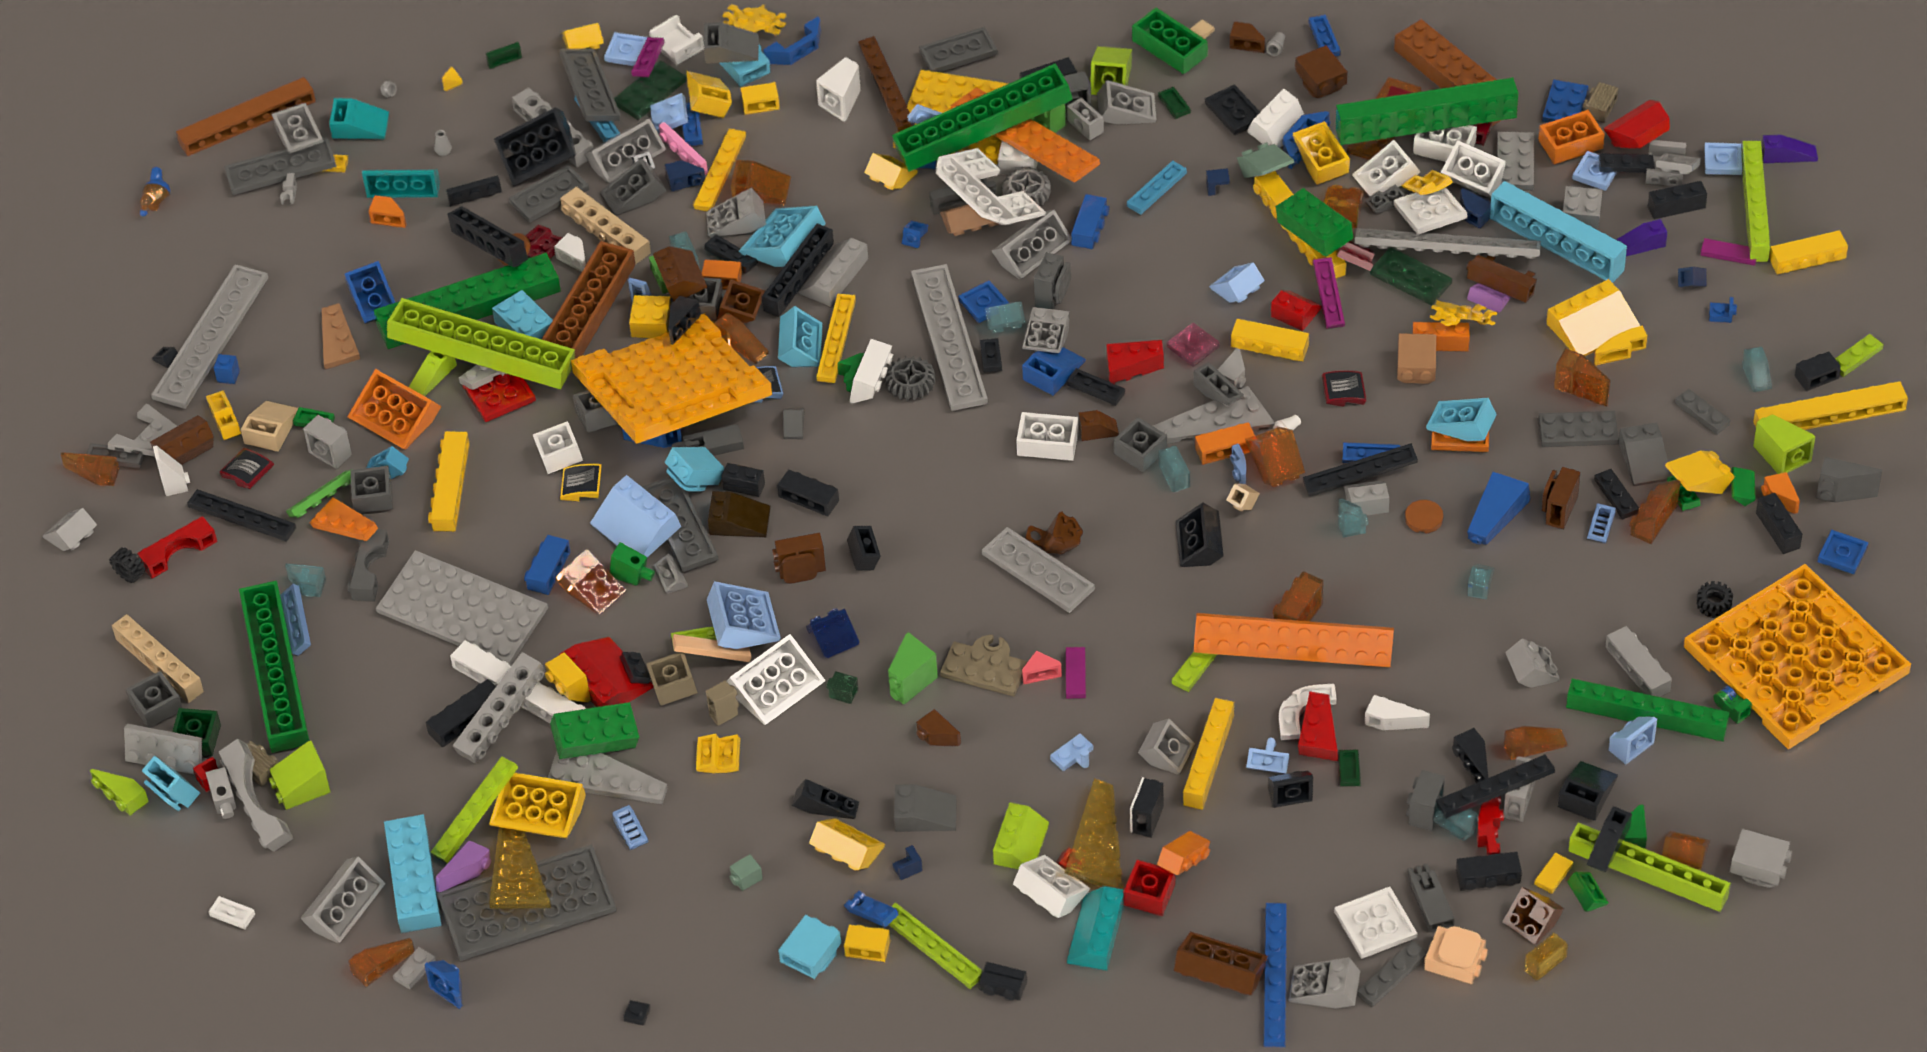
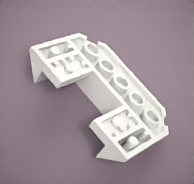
(962, 174)

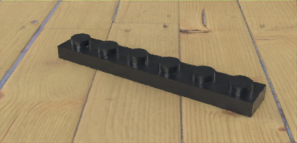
(1360, 469)
(241, 515)
(1495, 786)

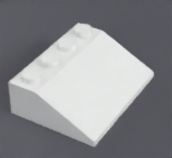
(776, 680)

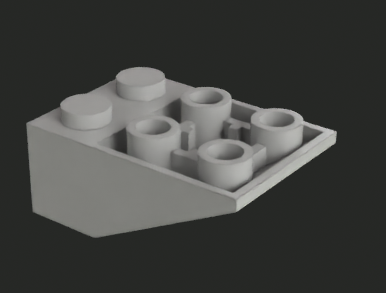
(737, 215)
(1047, 330)
(1325, 983)

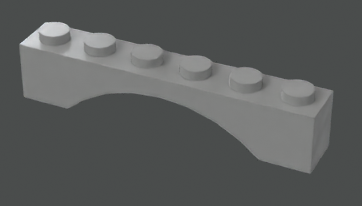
(239, 763)

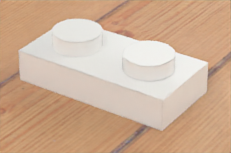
(232, 912)

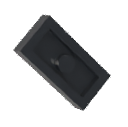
(991, 355)
(635, 667)

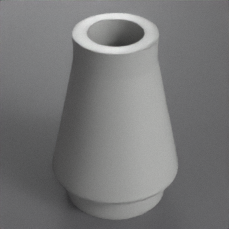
(1275, 45)
(442, 144)

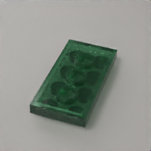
(650, 90)
(1411, 276)

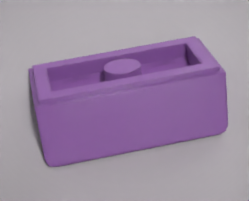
(1488, 297)

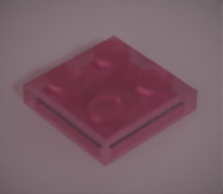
(1193, 344)

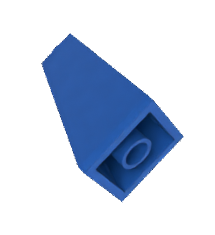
(1498, 506)

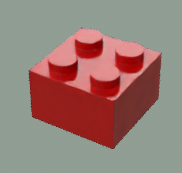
(1149, 888)

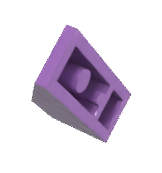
(464, 866)

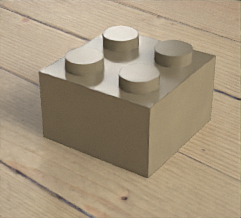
(671, 678)

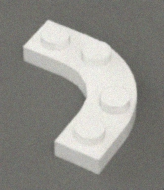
(1295, 705)

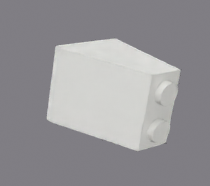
(839, 88)

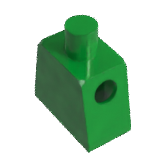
(629, 565)

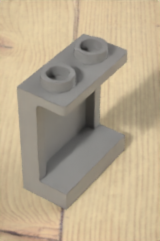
(1657, 176)
(1518, 800)

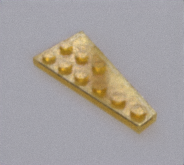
(1096, 844)
(516, 874)

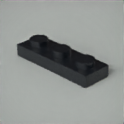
(1625, 162)
(473, 190)
(729, 252)
(1096, 387)
(1616, 493)

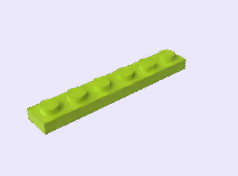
(474, 809)
(936, 947)

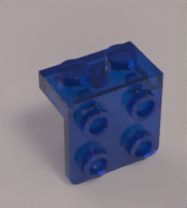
(833, 632)

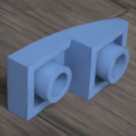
(1239, 462)

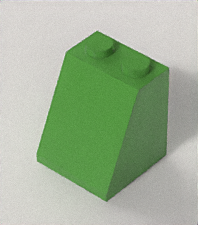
(911, 669)

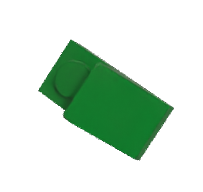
(848, 369)

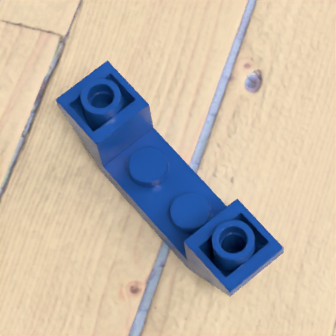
(779, 55)
(1303, 122)

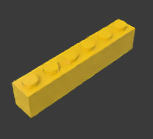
(450, 481)
(1208, 754)

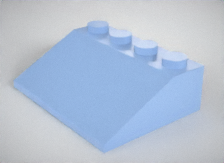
(635, 518)
(741, 616)

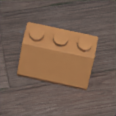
(964, 218)

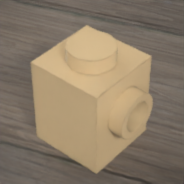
(1242, 497)

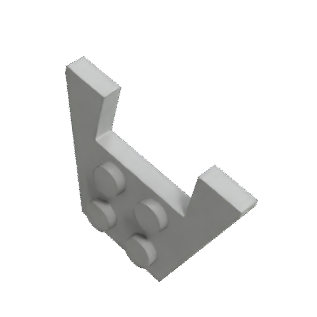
(158, 426)

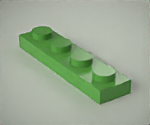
(314, 498)

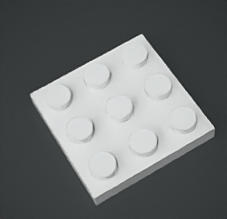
(1430, 210)
(1375, 922)

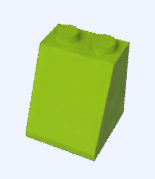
(1110, 65)
(1783, 444)
(299, 777)

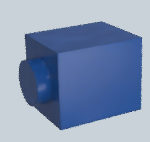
(226, 369)

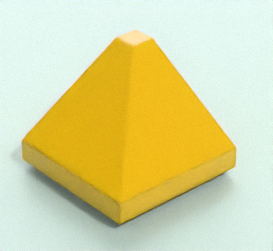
(451, 79)

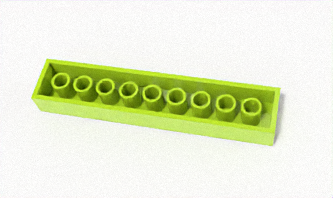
(480, 343)

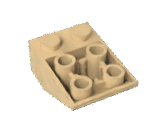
(268, 425)

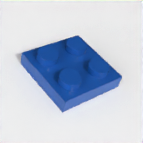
(981, 297)
(1842, 552)

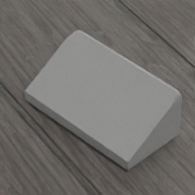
(670, 574)

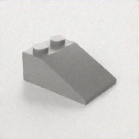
(1125, 104)
(296, 128)

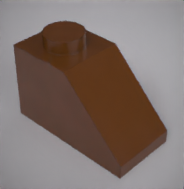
(1246, 37)
(1096, 425)
(937, 730)

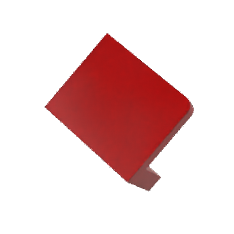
(200, 772)

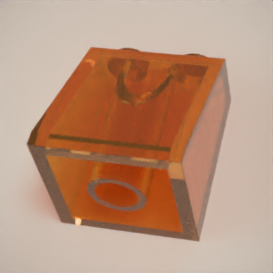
(1276, 455)

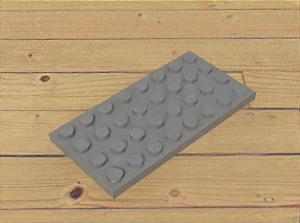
(461, 607)

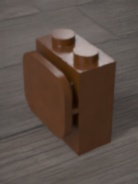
(1321, 72)
(1560, 496)
(799, 558)

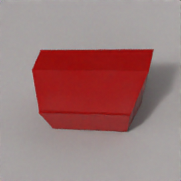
(1639, 126)

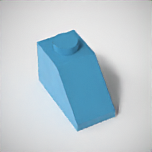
(393, 459)

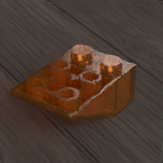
(766, 182)
(1345, 202)
(1581, 378)
(590, 583)

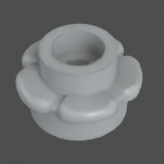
(388, 89)

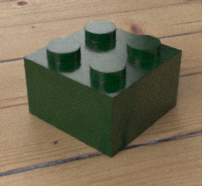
(199, 724)

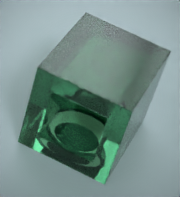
(842, 687)

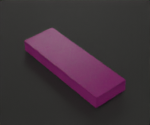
(648, 57)
(1726, 251)
(1075, 672)

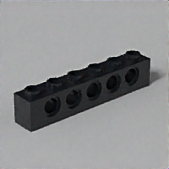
(487, 236)
(797, 270)

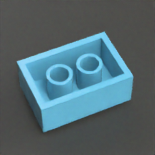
(522, 315)

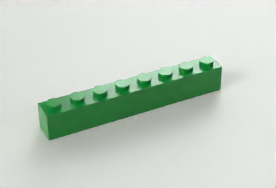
(1629, 705)

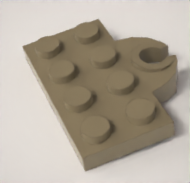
(984, 665)

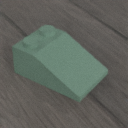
(1263, 160)

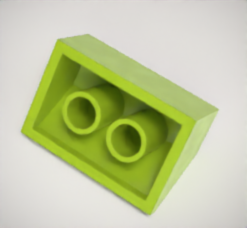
(1019, 836)

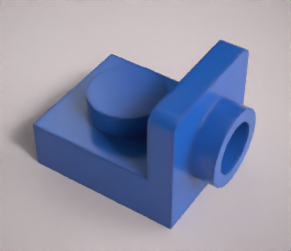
(913, 232)
(1722, 311)

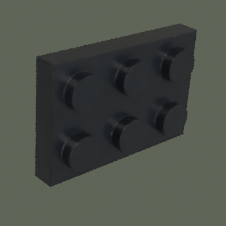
(1232, 109)

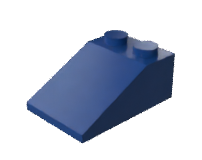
(369, 289)

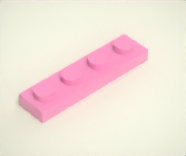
(679, 146)

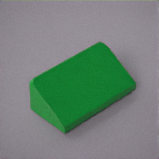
(1743, 485)
(1587, 891)

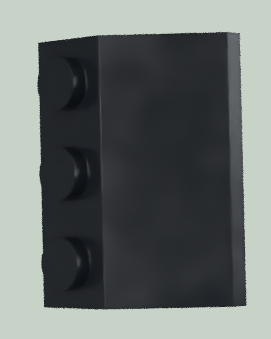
(1199, 537)

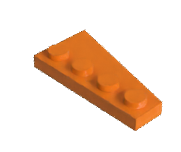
(343, 520)

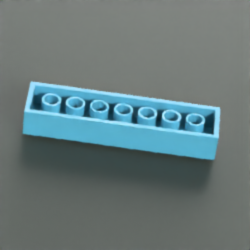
(1558, 232)

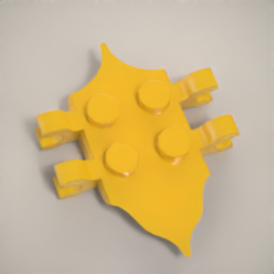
(755, 19)
(1454, 313)

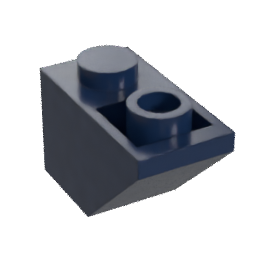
(683, 175)
(1477, 208)

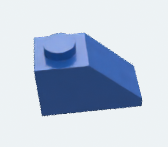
(445, 981)

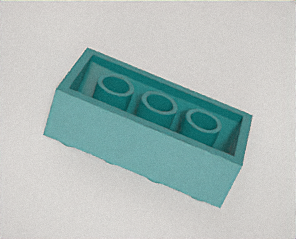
(401, 183)
(1097, 928)

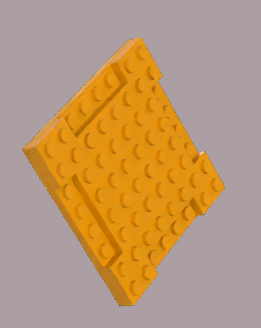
(668, 386)
(1797, 655)

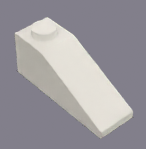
(171, 473)

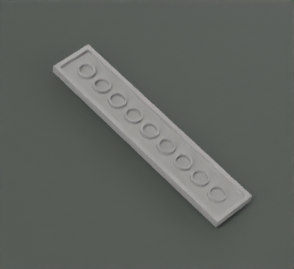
(1453, 243)
(210, 336)
(949, 337)

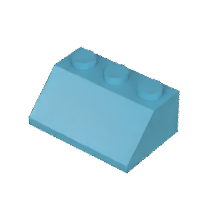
(800, 339)

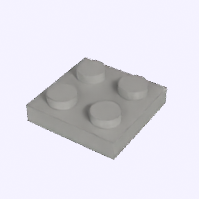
(1683, 164)

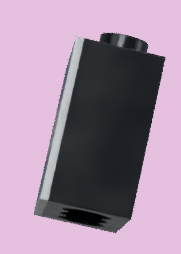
(1147, 807)

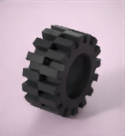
(127, 565)
(1714, 590)

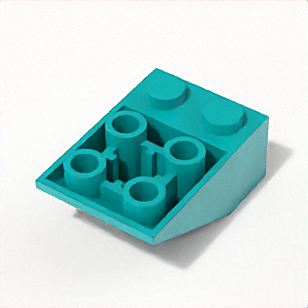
(357, 120)

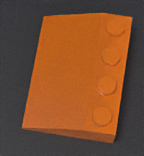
(393, 410)

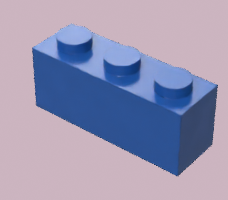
(1089, 221)
(547, 564)

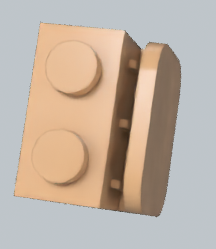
(1456, 954)

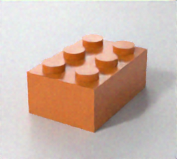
(1571, 137)

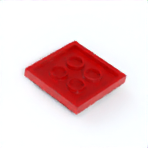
(500, 396)

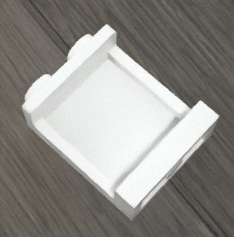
(679, 42)

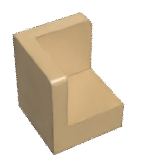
(1203, 29)

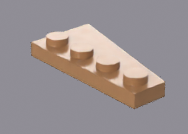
(337, 338)

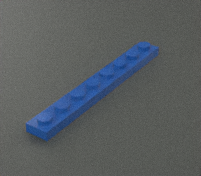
(1275, 975)

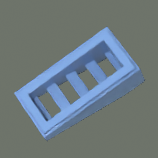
(638, 287)
(1603, 510)
(624, 816)

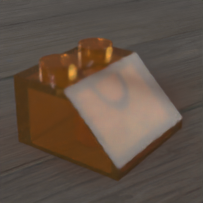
(1686, 849)

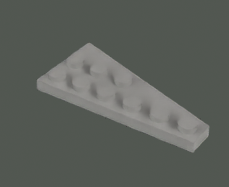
(1217, 416)
(608, 777)

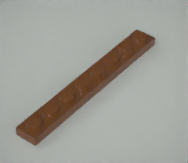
(885, 83)

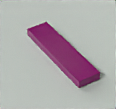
(1328, 293)

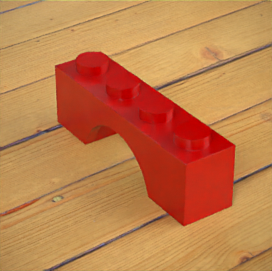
(195, 535)

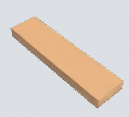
(709, 648)

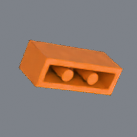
(1447, 337)
(1219, 443)
(1184, 853)

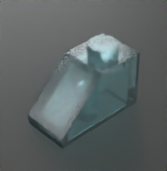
(1757, 369)
(1351, 519)
(308, 578)
(1480, 581)

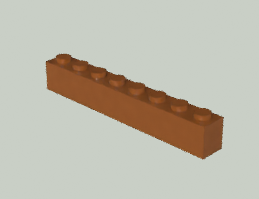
(244, 116)

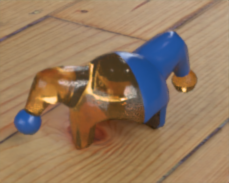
(154, 192)

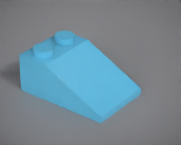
(1463, 418)

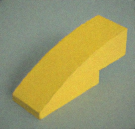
(1621, 346)
(223, 415)

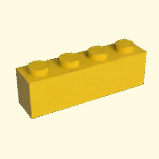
(1808, 252)
(1270, 340)

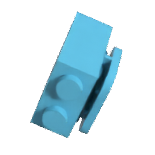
(748, 71)
(693, 468)
(169, 784)
(810, 947)

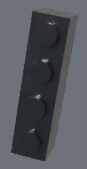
(455, 717)

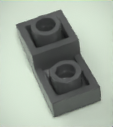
(1384, 201)

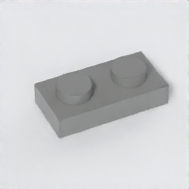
(413, 968)

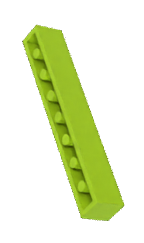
(1755, 201)
(1656, 870)

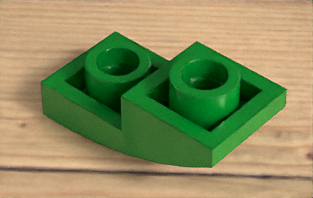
(1686, 498)

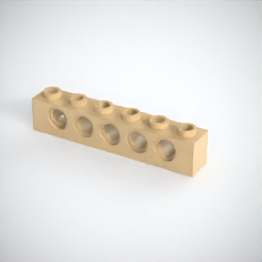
(603, 223)
(157, 658)

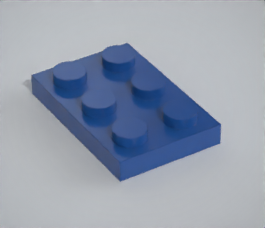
(1564, 100)

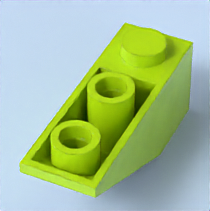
(432, 371)
(123, 790)

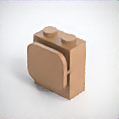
(1416, 358)

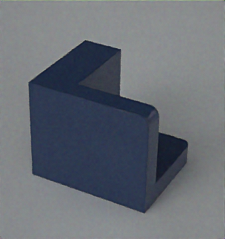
(1216, 177)
(1692, 277)
(908, 866)

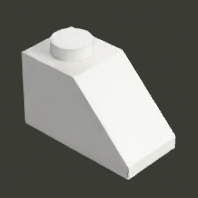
(571, 251)

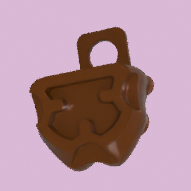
(1060, 536)

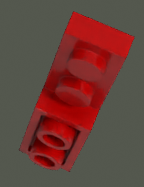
(1489, 824)

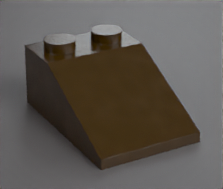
(737, 515)

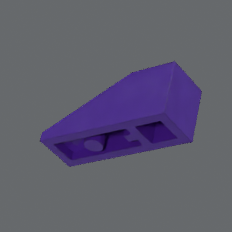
(1786, 149)
(1645, 237)

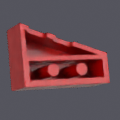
(1133, 358)
(1317, 730)

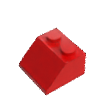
(1294, 309)

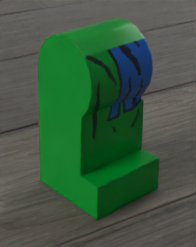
(1729, 701)

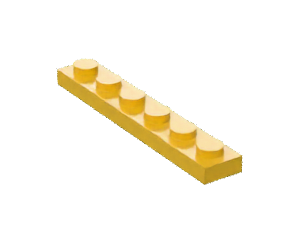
(720, 170)
(836, 338)

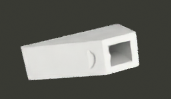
(1394, 716)

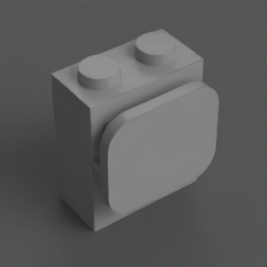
(1760, 858)

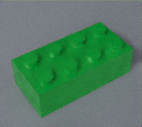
(1169, 40)
(1314, 222)
(594, 730)

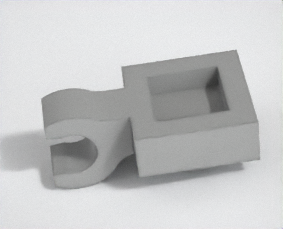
(289, 187)

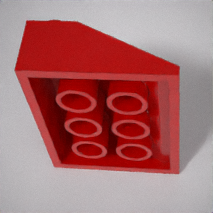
(605, 672)

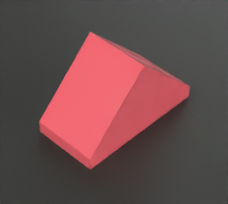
(1041, 668)

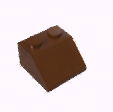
(741, 301)

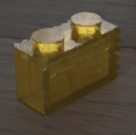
(1545, 956)

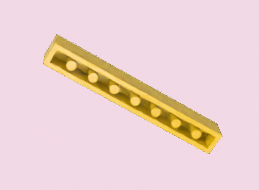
(1273, 192)
(1839, 406)

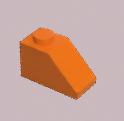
(386, 212)
(1784, 489)

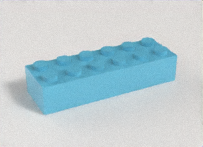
(412, 873)

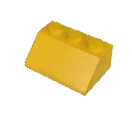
(845, 843)

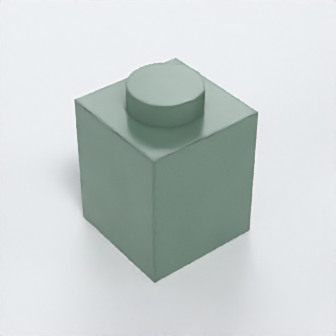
(745, 873)

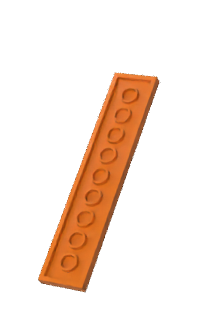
(1043, 145)
(1293, 640)

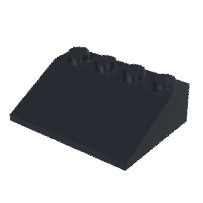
(536, 146)

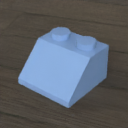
(1238, 282)
(1633, 738)

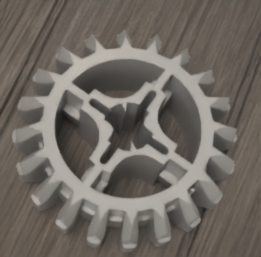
(1030, 181)

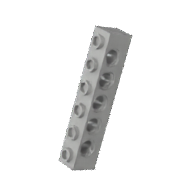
(530, 105)
(500, 697)

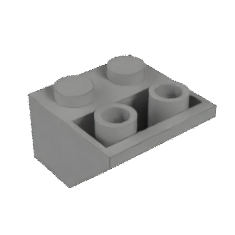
(1532, 664)

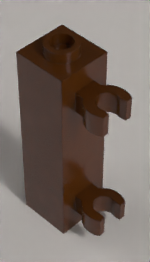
(1501, 278)

